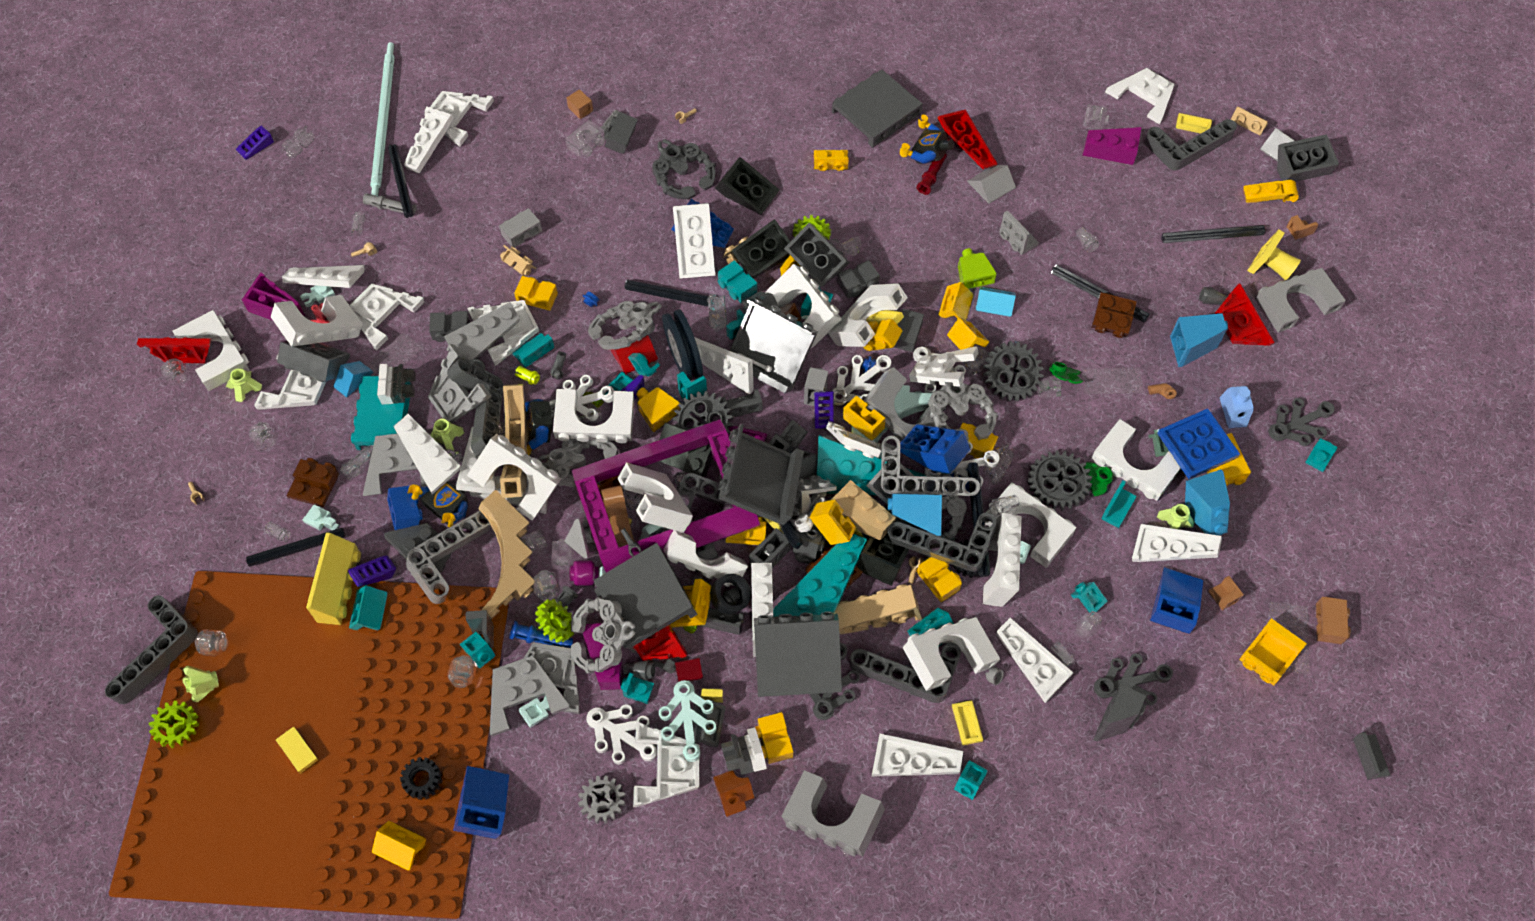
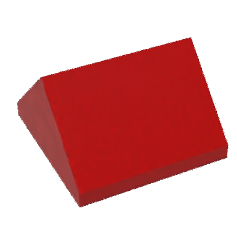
(643, 346)

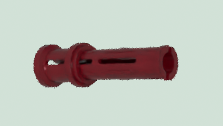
(929, 177)

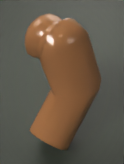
(1163, 389)

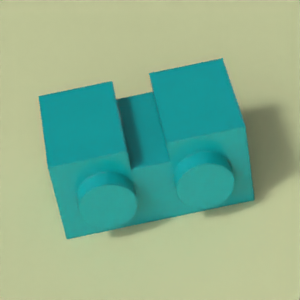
(737, 282)

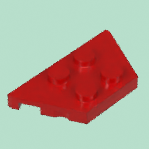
(1243, 320)
(185, 349)
(661, 645)

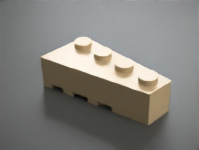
(878, 609)

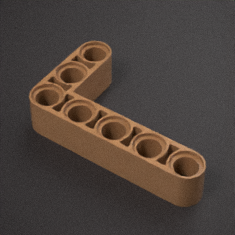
(617, 513)

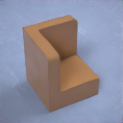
(579, 104)
(1300, 228)
(1226, 593)

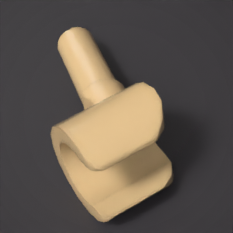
(681, 114)
(368, 247)
(195, 493)
(914, 568)

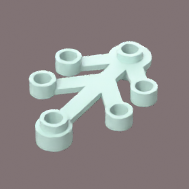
(687, 715)

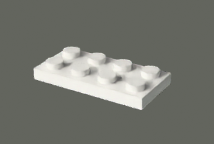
(694, 240)

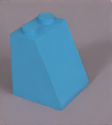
(1197, 336)
(1209, 502)
(919, 510)

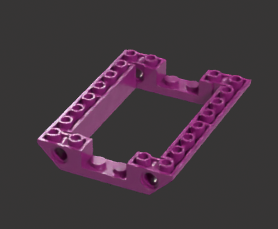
(703, 530)

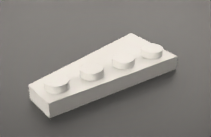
(324, 276)
(466, 483)
(1035, 661)

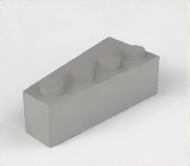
(483, 332)

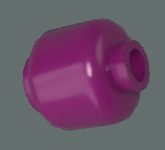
(583, 572)

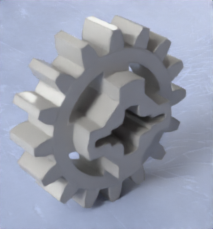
(596, 807)

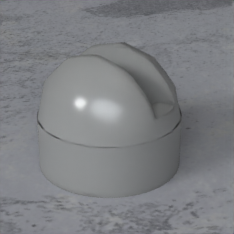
(993, 673)

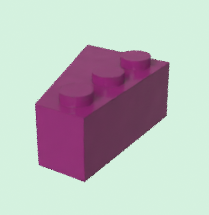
(1113, 144)
(263, 296)
(610, 678)

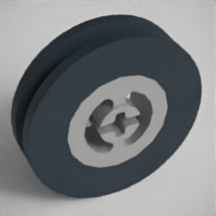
(682, 344)

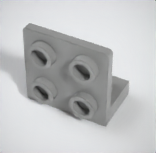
(1016, 234)
(810, 486)

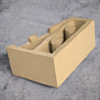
(864, 511)

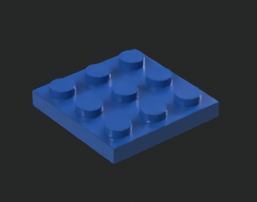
(1198, 443)

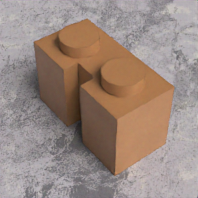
(1332, 620)

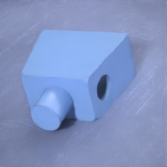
(1237, 406)

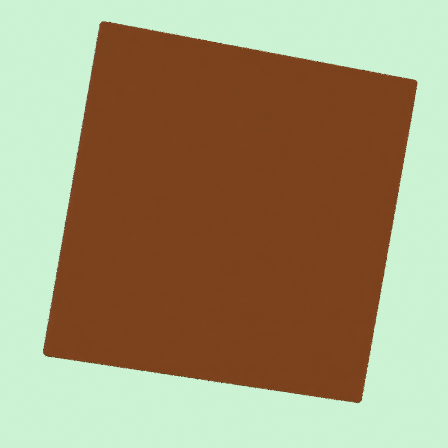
(233, 813)

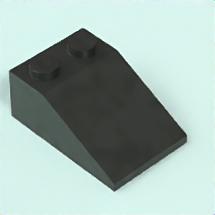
(747, 187)
(763, 249)
(692, 461)
(882, 558)

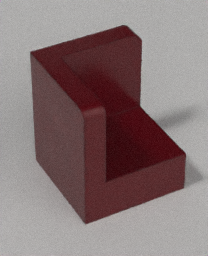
(689, 670)

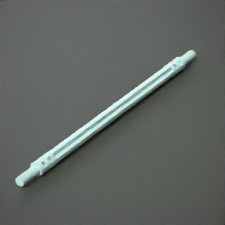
(381, 132)

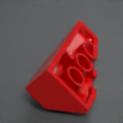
(965, 134)

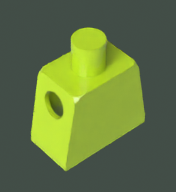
(975, 269)

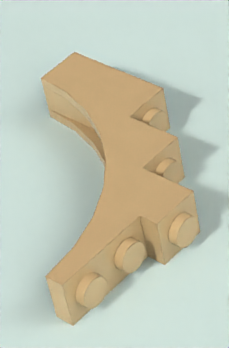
(513, 479)
(509, 528)

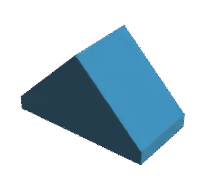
(350, 377)

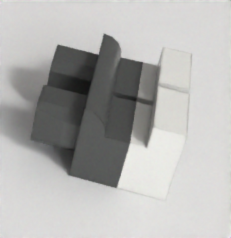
(744, 753)

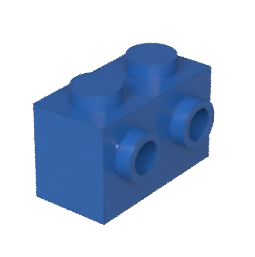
(403, 508)

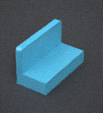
(995, 301)

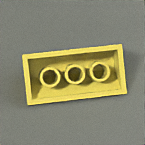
(332, 581)

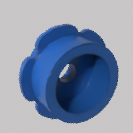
(590, 299)
(868, 363)

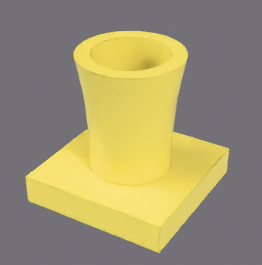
(1275, 258)

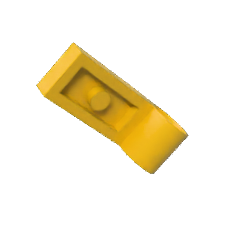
(1274, 190)

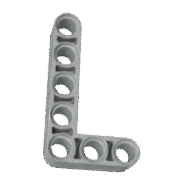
(919, 480)
(444, 548)

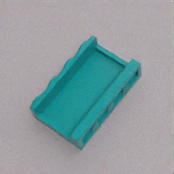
(373, 417)

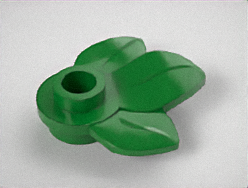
(1065, 373)
(1099, 485)

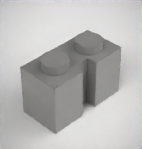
(520, 228)
(815, 382)

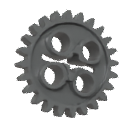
(1029, 374)
(713, 406)
(1062, 465)

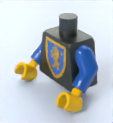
(930, 145)
(539, 423)
(446, 503)

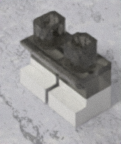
(392, 384)

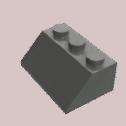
(1306, 159)
(817, 254)
(312, 359)
(1121, 713)

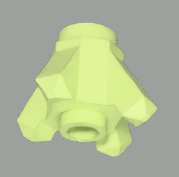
(242, 383)
(445, 432)
(1177, 517)
(199, 682)

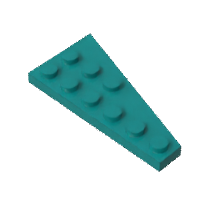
(843, 465)
(825, 583)

